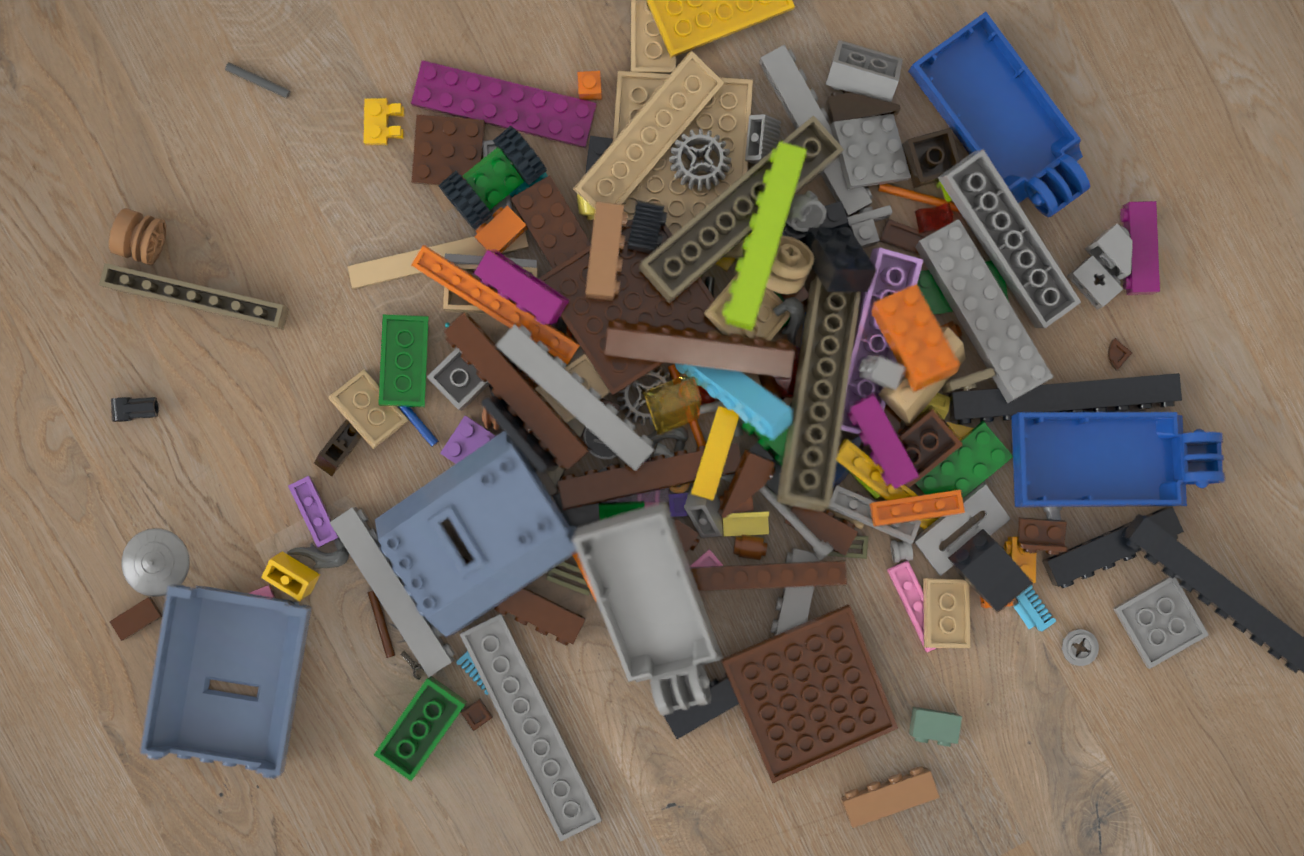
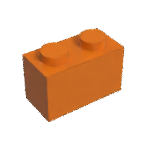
(501, 230)

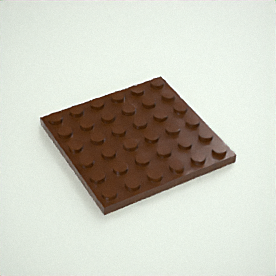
(636, 303)
(810, 693)

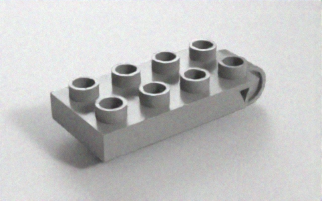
(651, 604)

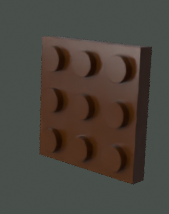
(445, 147)

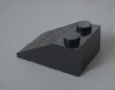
(990, 570)

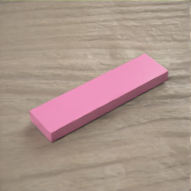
(910, 595)

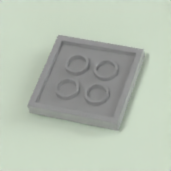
(871, 151)
(1160, 621)

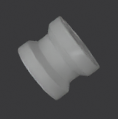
(901, 550)

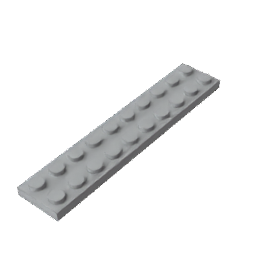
(531, 727)

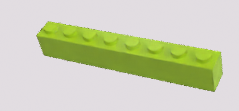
(765, 236)

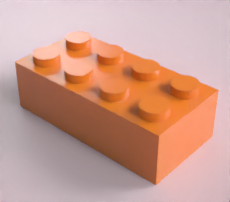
(915, 338)

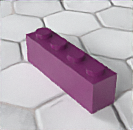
(1141, 223)
(521, 286)
(883, 441)

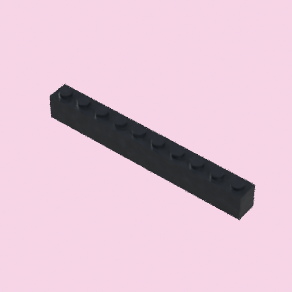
(1068, 397)
(1216, 590)

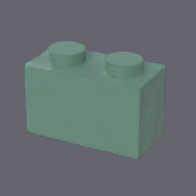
(935, 725)

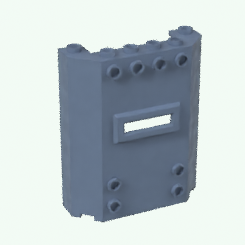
(500, 518)
(234, 641)

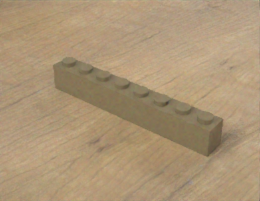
(194, 296)

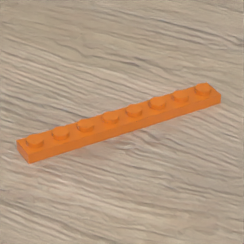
(492, 303)

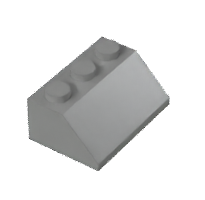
(864, 71)

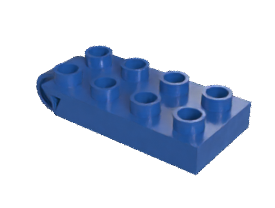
(1004, 110)
(1110, 459)

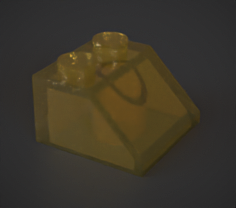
(674, 403)

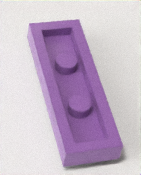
(313, 511)

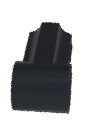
(127, 409)

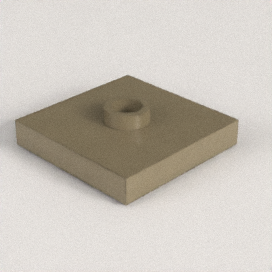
(968, 382)

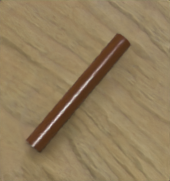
(381, 624)

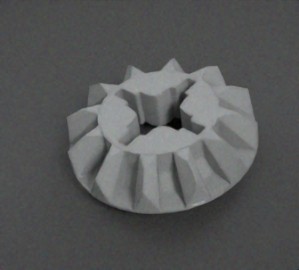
(1089, 642)

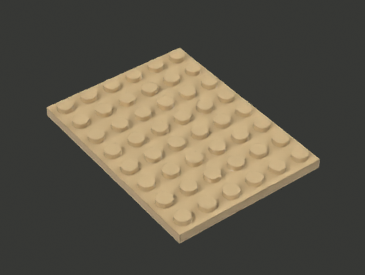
(724, 115)

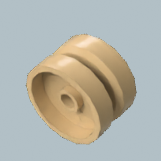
(790, 266)

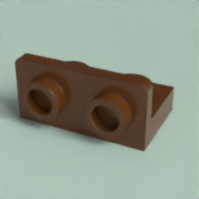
(1041, 535)

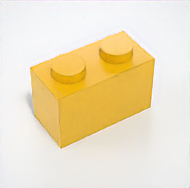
(290, 576)

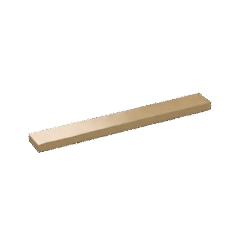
(400, 265)

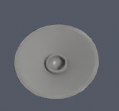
(155, 562)

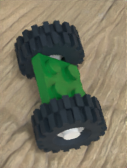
(493, 177)

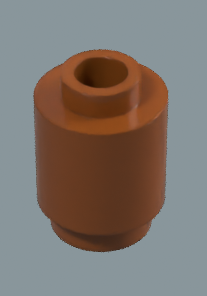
(750, 547)

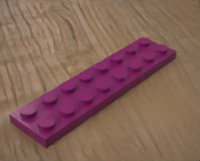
(503, 104)

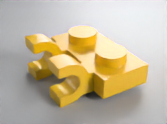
(376, 121)

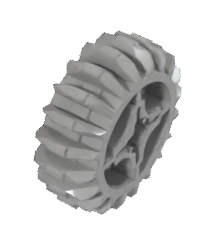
(692, 153)
(633, 408)

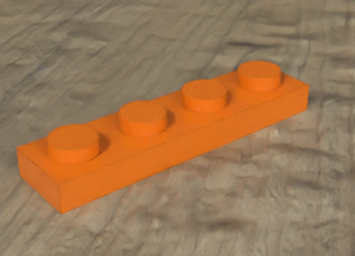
(917, 508)

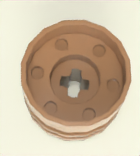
(137, 236)

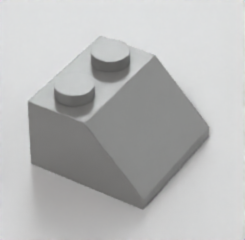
(1114, 249)

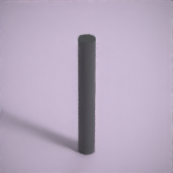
(253, 78)

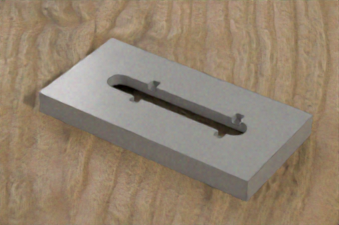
(976, 501)

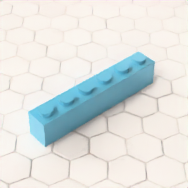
(744, 397)

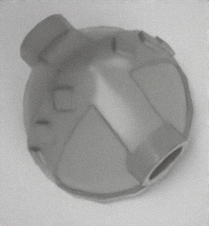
(806, 212)

